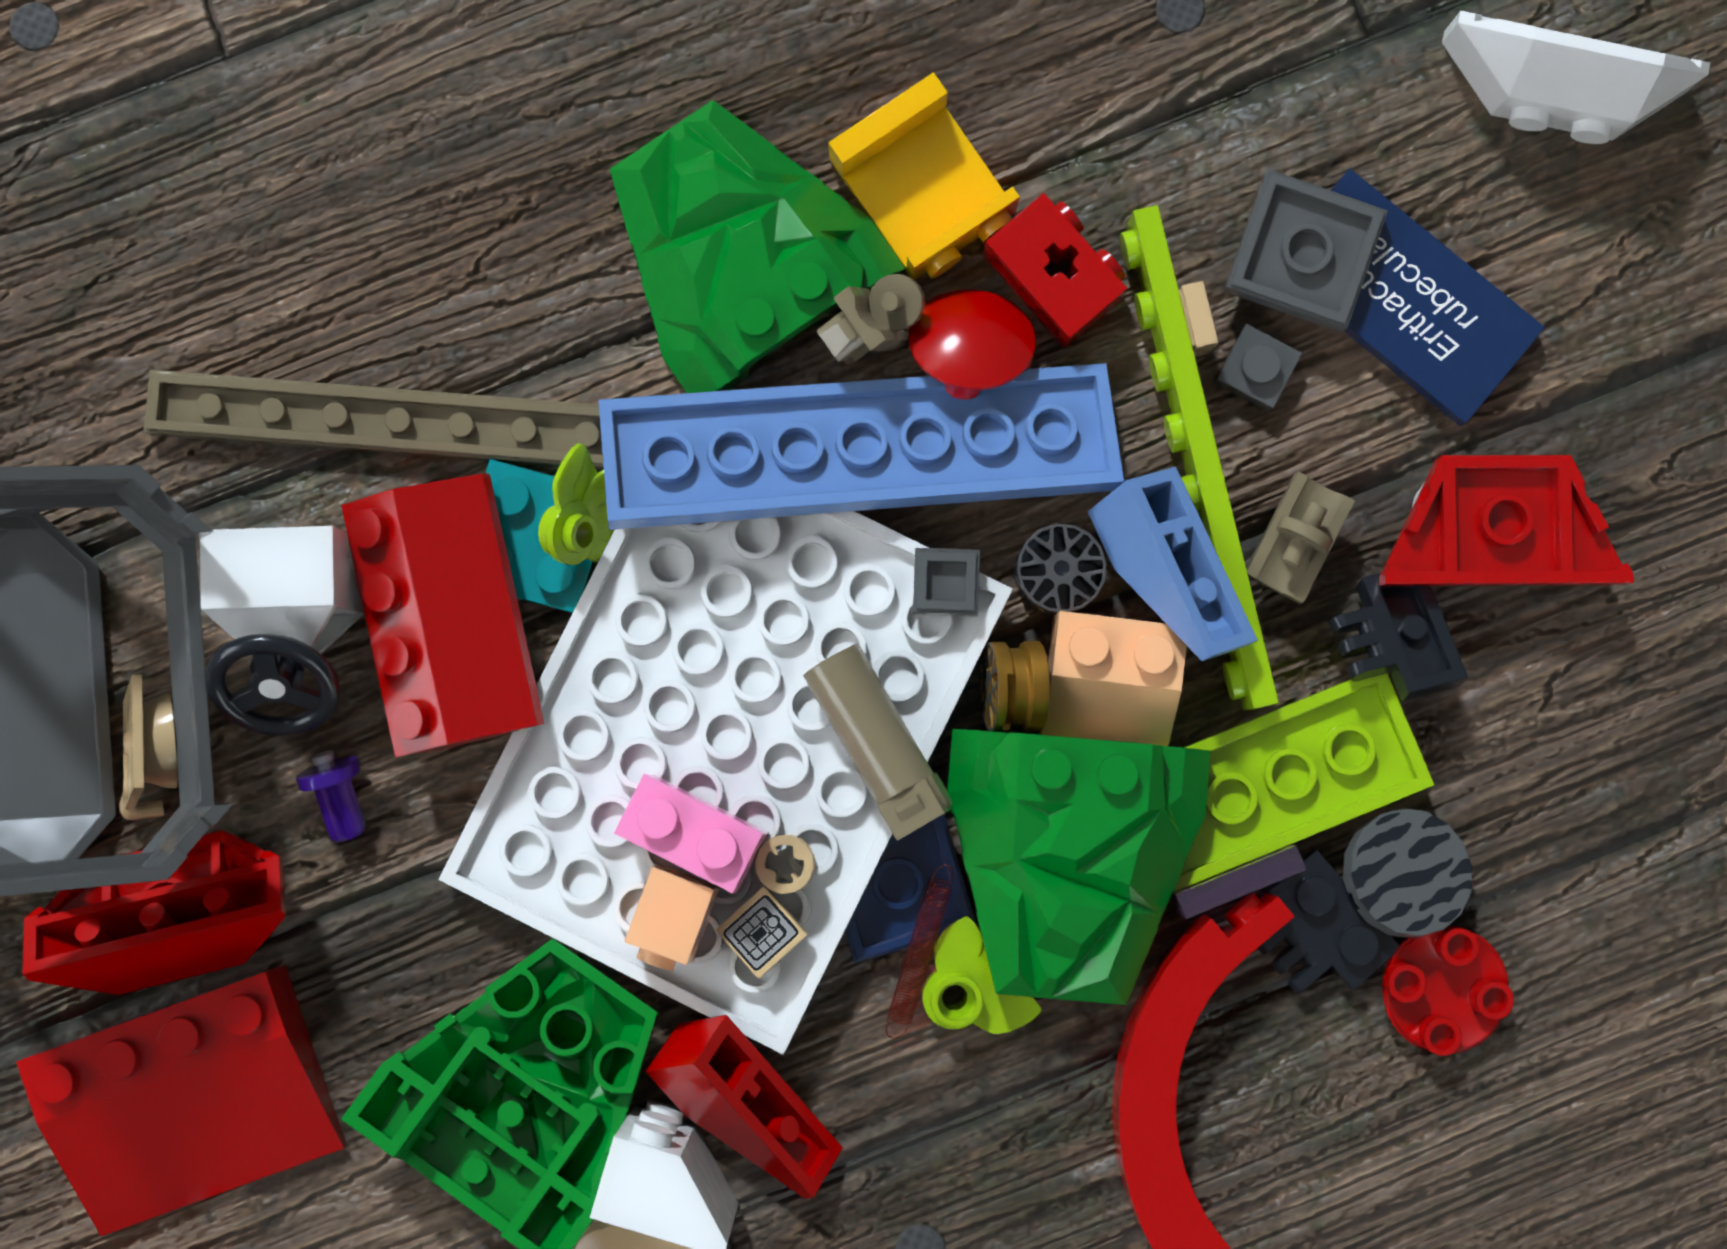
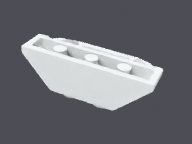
(1565, 79)

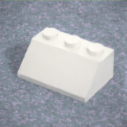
(665, 1181)

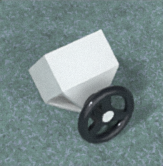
(284, 602)

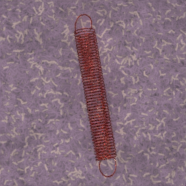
(909, 962)

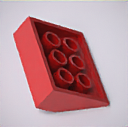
(184, 1101)

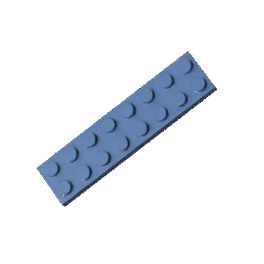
(855, 447)

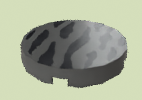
(1408, 873)

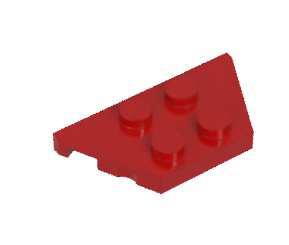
(1504, 526)

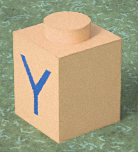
(671, 917)

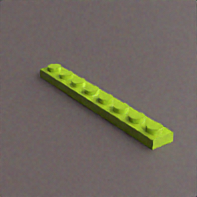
(1191, 433)

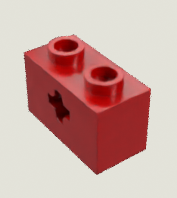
(1060, 302)

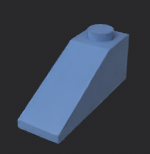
(1171, 562)

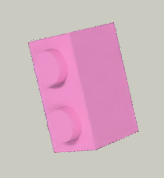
(691, 833)

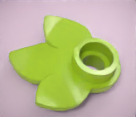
(578, 520)
(963, 962)

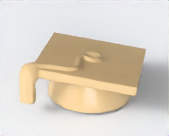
(147, 750)

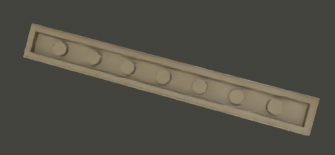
(369, 419)

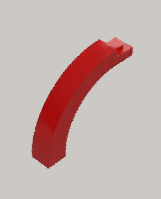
(1151, 1063)

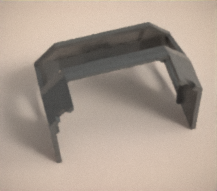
(55, 682)

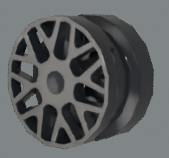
(1060, 569)

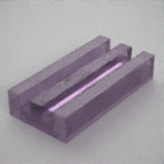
(1238, 881)

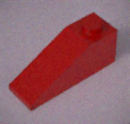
(744, 1102)

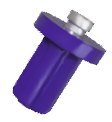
(335, 793)

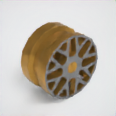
(1015, 686)

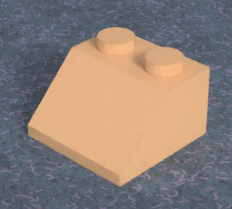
(1113, 679)

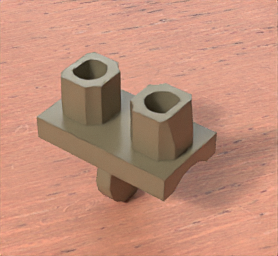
(873, 318)
(1299, 537)

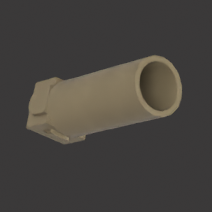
(878, 741)

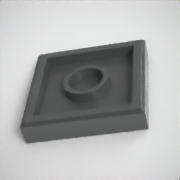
(1305, 251)

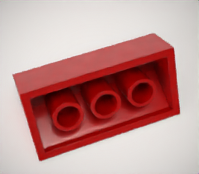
(442, 614)

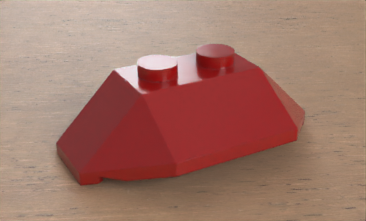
(163, 930)

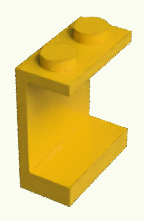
(921, 180)

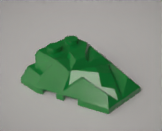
(737, 245)
(1072, 854)
(517, 1096)

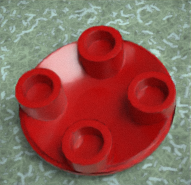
(972, 341)
(1446, 990)

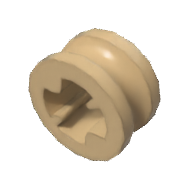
(769, 876)

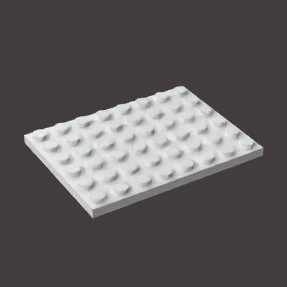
(695, 674)

